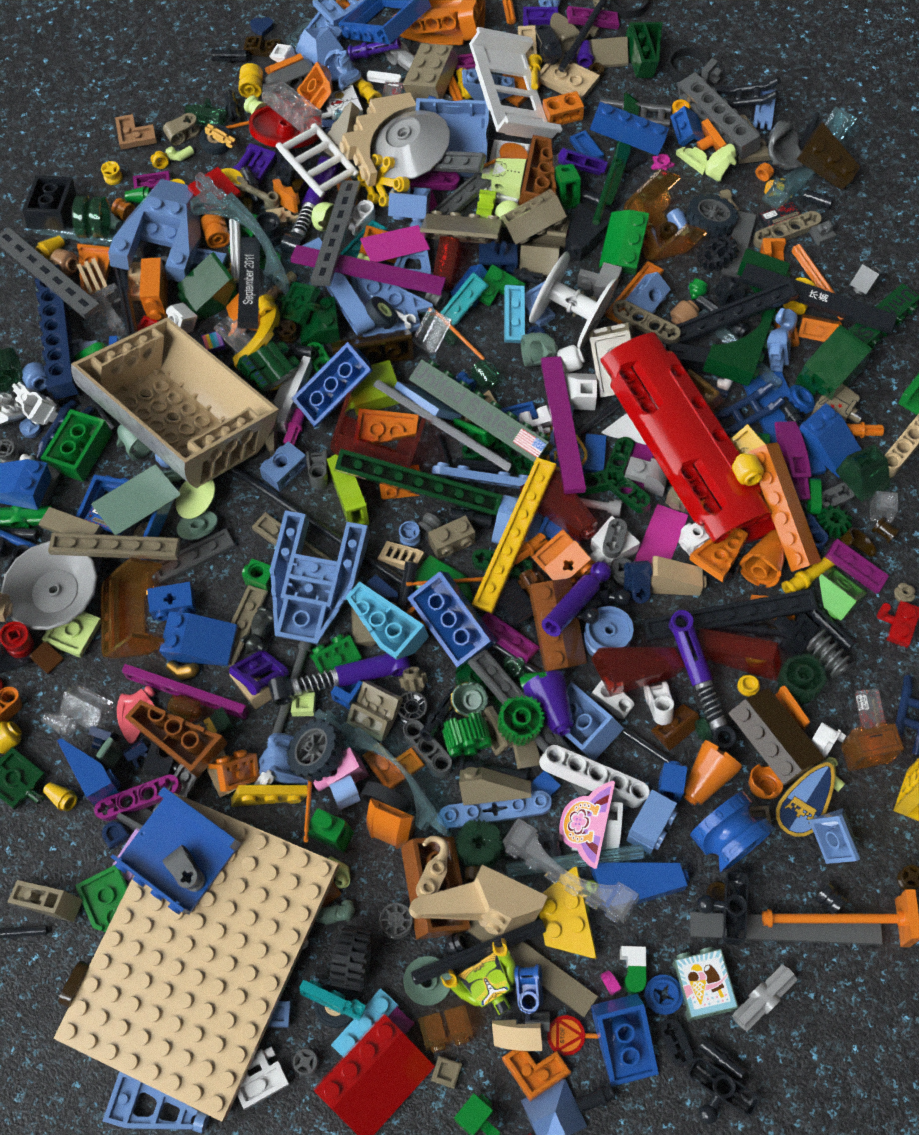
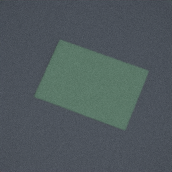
(135, 499)

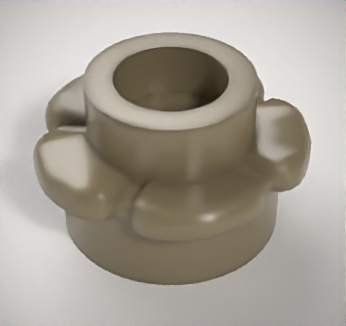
(899, 595)

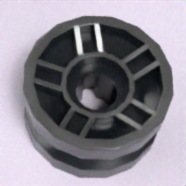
(416, 701)

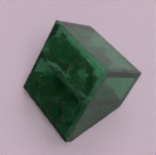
(865, 472)

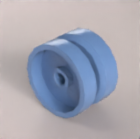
(611, 630)

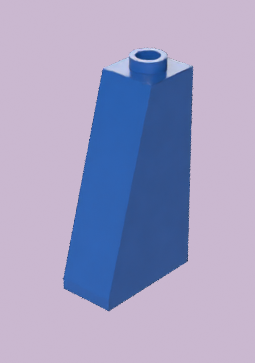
(646, 879)

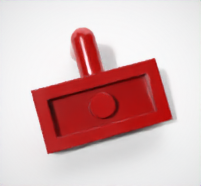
(902, 623)

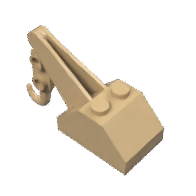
(491, 899)

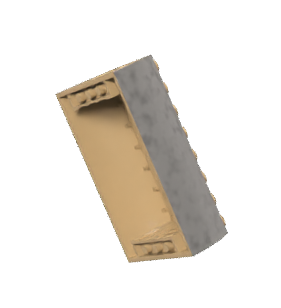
(214, 409)

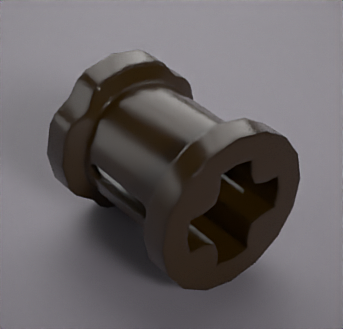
(886, 530)

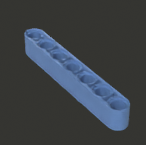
(346, 299)

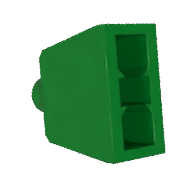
(567, 178)
(328, 830)

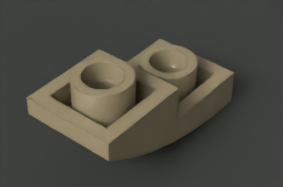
(526, 755)

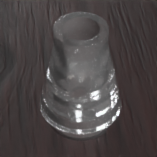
(62, 724)

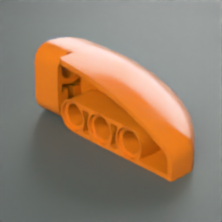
(448, 22)

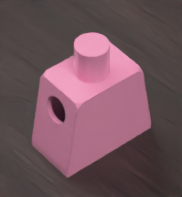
(350, 765)

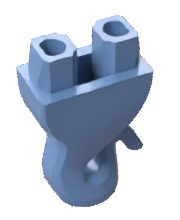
(780, 339)

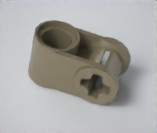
(180, 130)

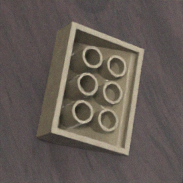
(466, 229)

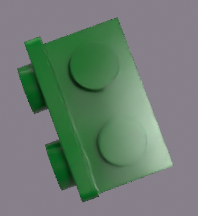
(339, 652)

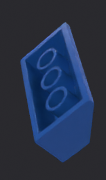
(629, 128)
(332, 383)
(452, 618)

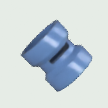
(409, 534)

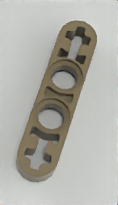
(785, 227)
(648, 319)

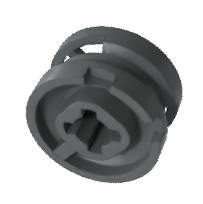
(396, 921)

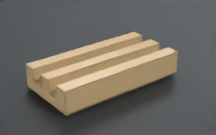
(87, 266)

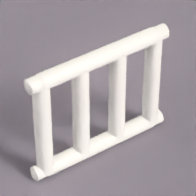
(308, 175)

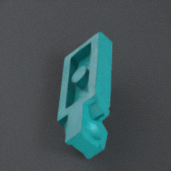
(333, 1000)

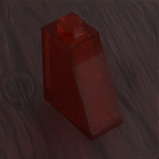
(448, 259)

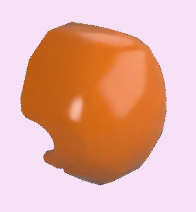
(765, 783)

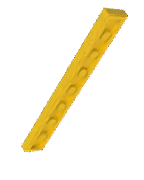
(514, 535)

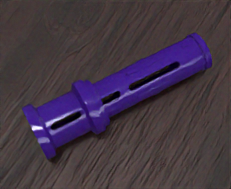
(366, 51)

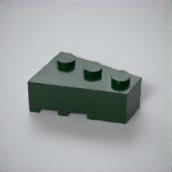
(644, 47)

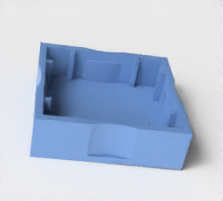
(466, 121)

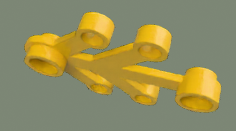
(400, 184)

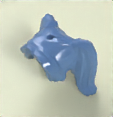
(341, 68)
(275, 760)

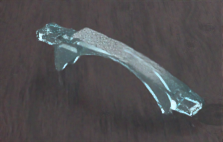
(783, 189)
(215, 202)
(361, 741)

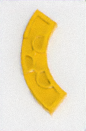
(262, 335)

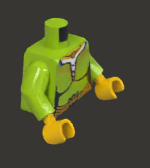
(486, 980)

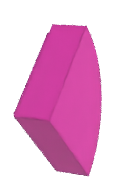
(610, 982)

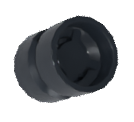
(271, 226)

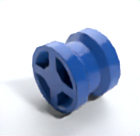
(465, 378)

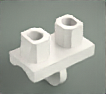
(538, 424)

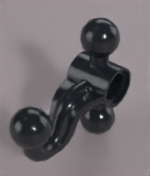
(602, 599)

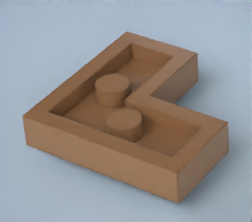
(133, 136)

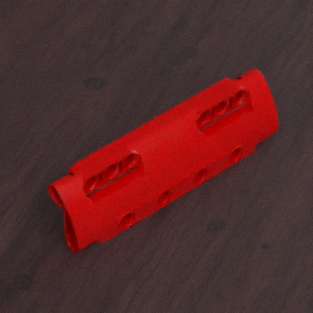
(683, 435)

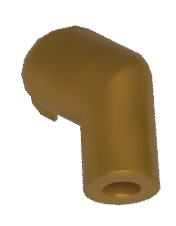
(182, 672)

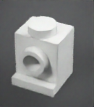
(182, 316)

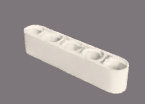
(583, 777)

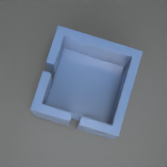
(409, 205)
(650, 823)

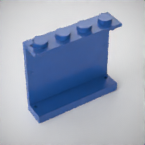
(166, 829)

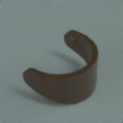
(860, 540)

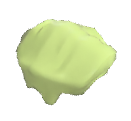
(720, 161)

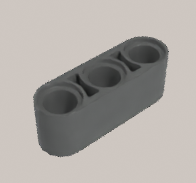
(293, 74)
(432, 758)

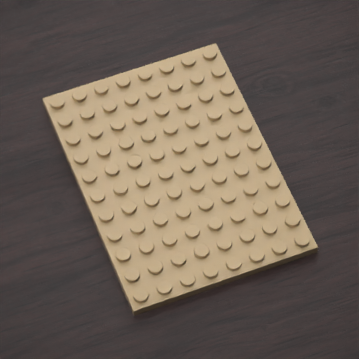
(194, 992)

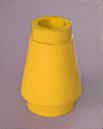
(48, 246)
(60, 796)

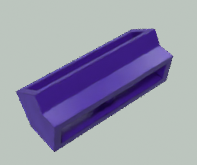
(582, 161)

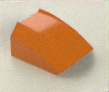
(317, 85)
(389, 824)

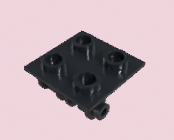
(285, 169)

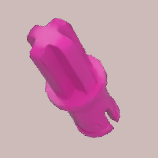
(294, 426)

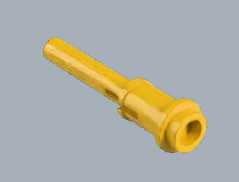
(534, 61)

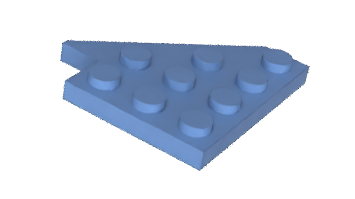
(396, 296)

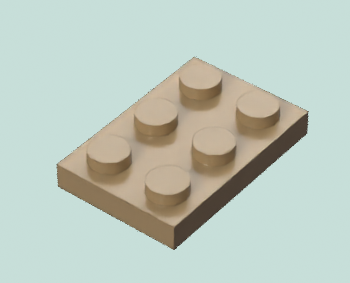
(572, 79)

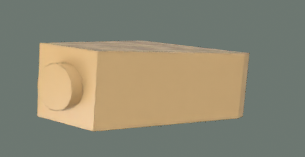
(676, 577)

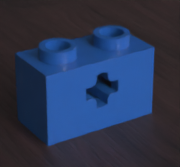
(161, 600)
(672, 781)

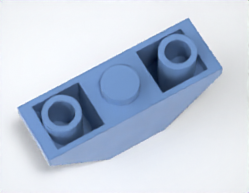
(472, 84)

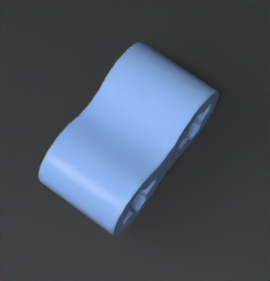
(344, 792)

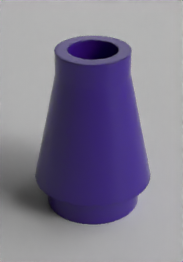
(585, 55)

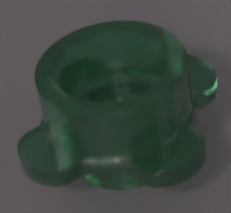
(508, 666)

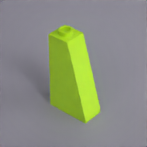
(348, 494)

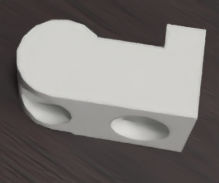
(618, 705)

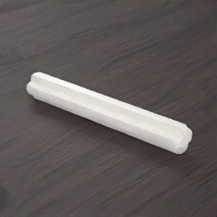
(235, 248)

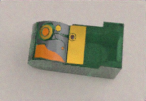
(217, 723)

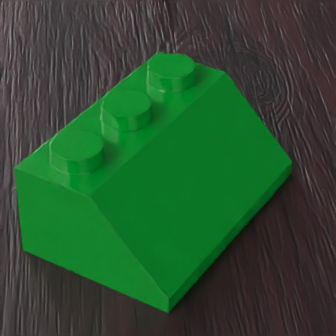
(625, 240)
(77, 445)

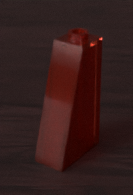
(566, 510)
(742, 653)
(635, 667)

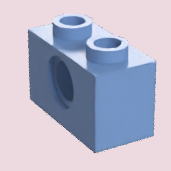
(649, 293)
(281, 476)

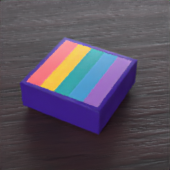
(213, 342)

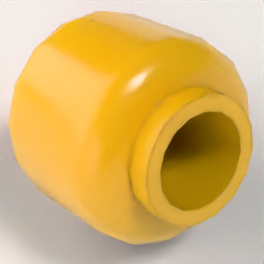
(747, 469)
(9, 736)

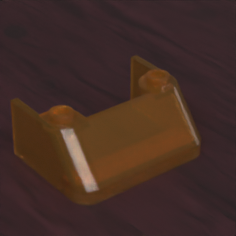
(654, 199)
(124, 610)

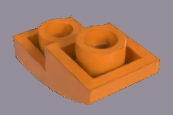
(286, 196)

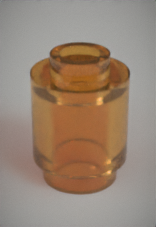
(184, 707)

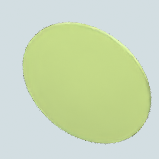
(194, 500)

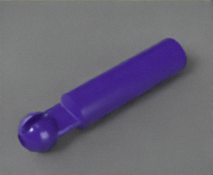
(576, 599)

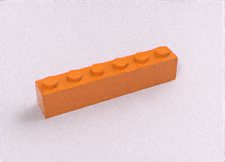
(786, 508)

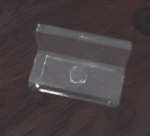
(431, 331)
(84, 706)

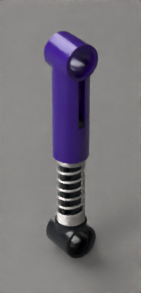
(311, 199)
(700, 676)
(283, 689)

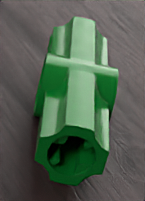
(21, 517)

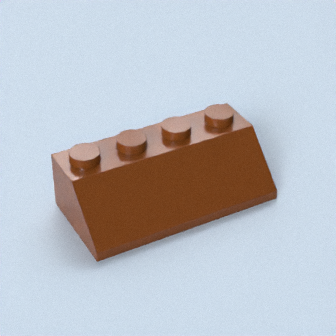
(568, 647)
(415, 859)

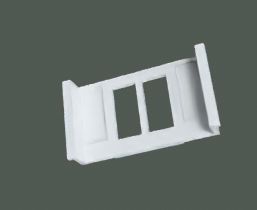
(506, 55)

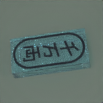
(293, 38)

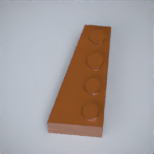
(539, 170)
(183, 741)

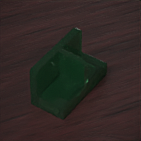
(206, 113)

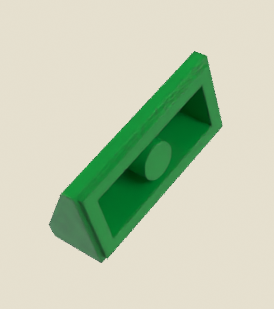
(474, 432)

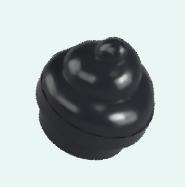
(455, 943)

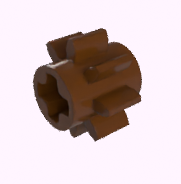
(529, 577)

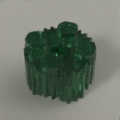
(9, 369)
(802, 666)
(474, 832)

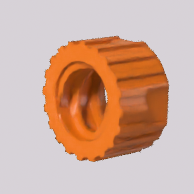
(764, 171)

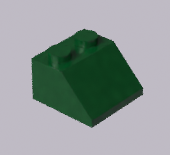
(321, 325)

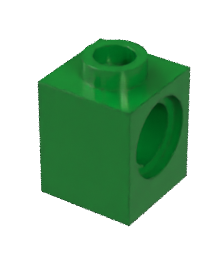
(254, 567)

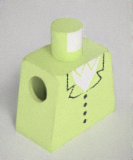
(506, 176)

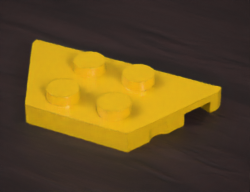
(567, 921)

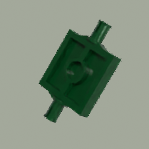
(299, 302)
(19, 779)

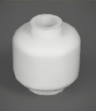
(571, 358)

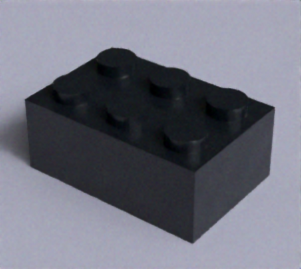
(49, 203)

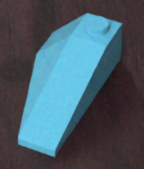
(388, 625)

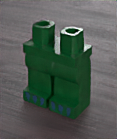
(267, 366)

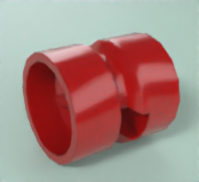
(16, 639)

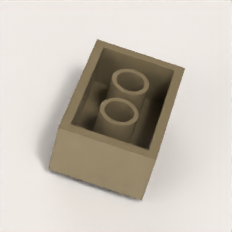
(431, 71)
(534, 217)

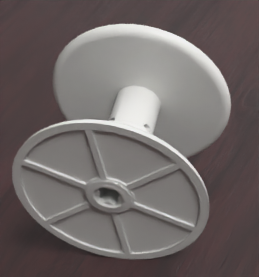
(571, 299)

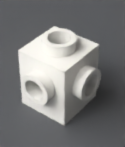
(692, 537)

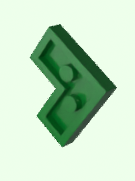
(496, 280)

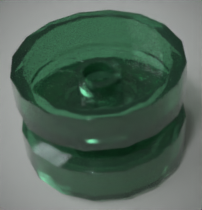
(91, 217)

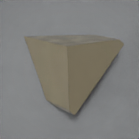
(554, 235)

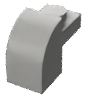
(598, 282)
(647, 473)

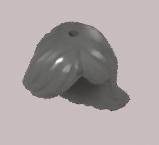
(784, 146)

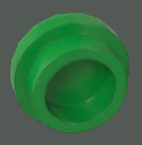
(697, 288)

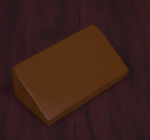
(678, 729)

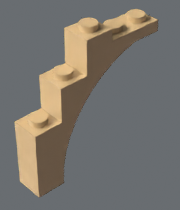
(357, 144)

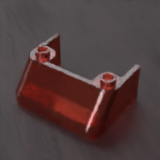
(347, 438)

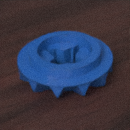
(801, 398)
(659, 983)

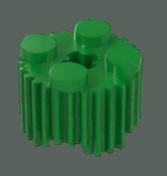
(514, 730)
(466, 735)

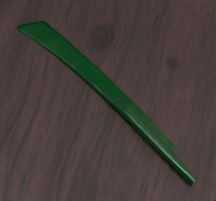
(617, 166)

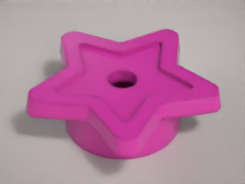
(662, 158)

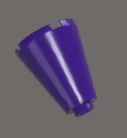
(554, 700)

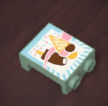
(705, 983)

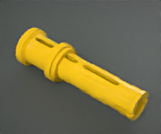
(367, 90)
(804, 578)

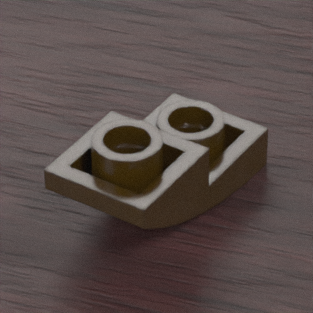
(259, 47)

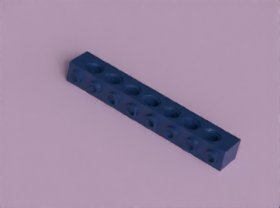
(56, 341)

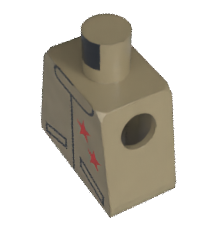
(844, 404)

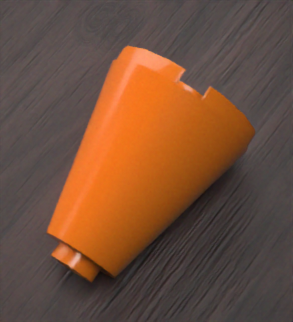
(764, 561)
(709, 773)

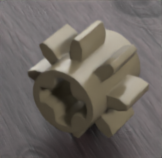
(413, 679)

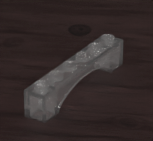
(613, 899)

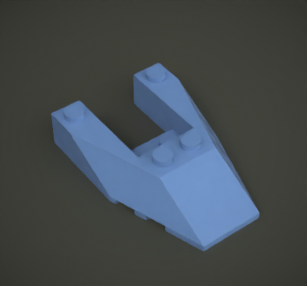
(161, 219)
(309, 588)

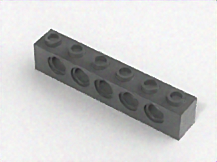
(726, 121)

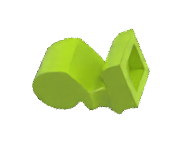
(486, 203)

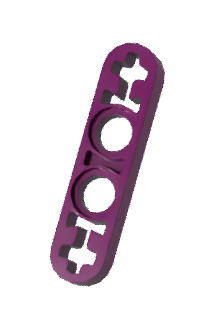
(137, 794)

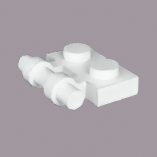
(263, 1083)

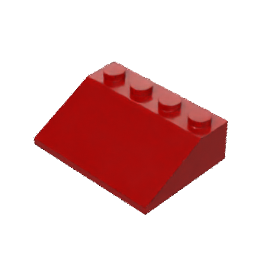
(374, 1077)

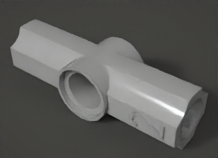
(400, 56)
(764, 997)

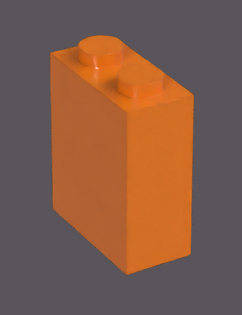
(154, 288)

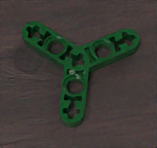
(618, 472)

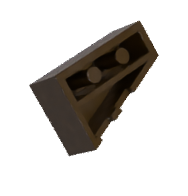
(828, 157)

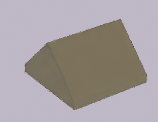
(610, 51)
(539, 257)

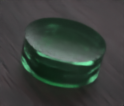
(702, 729)

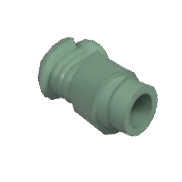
(336, 913)

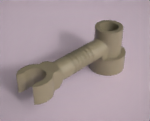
(270, 200)

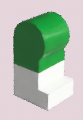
(636, 968)

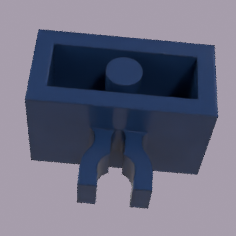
(501, 255)

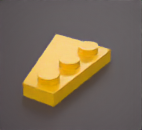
(268, 794)

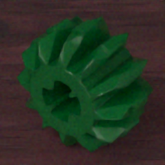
(834, 521)

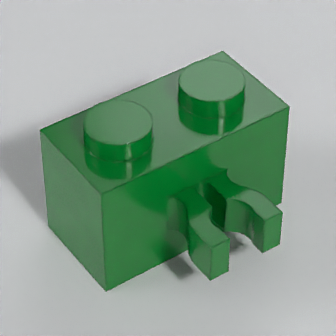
(475, 1116)

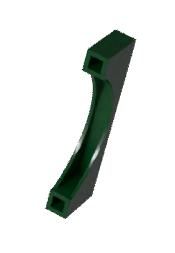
(740, 358)

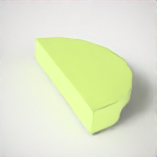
(694, 157)

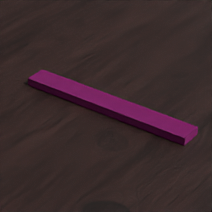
(374, 271)
(563, 425)

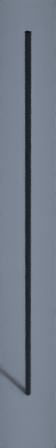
(398, 579)

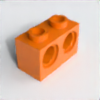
(563, 108)

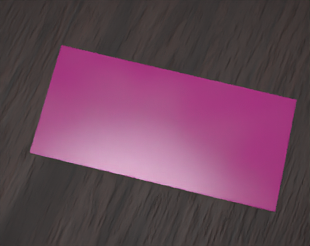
(394, 244)
(661, 534)

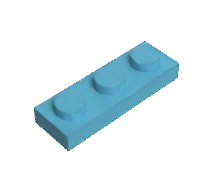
(514, 313)
(378, 1005)

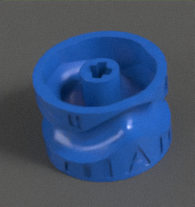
(731, 831)

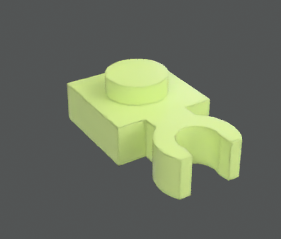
(304, 704)

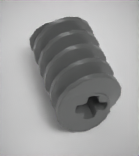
(828, 654)

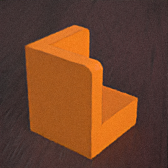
(773, 247)

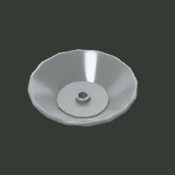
(414, 141)
(36, 576)

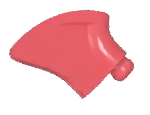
(125, 704)

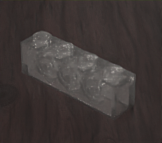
(291, 105)

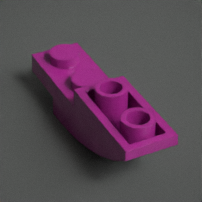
(795, 456)

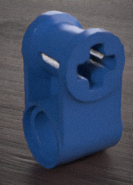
(529, 986)

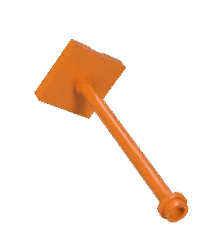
(906, 918)

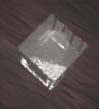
(884, 505)

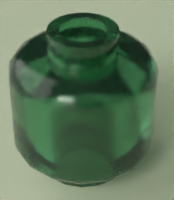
(485, 374)

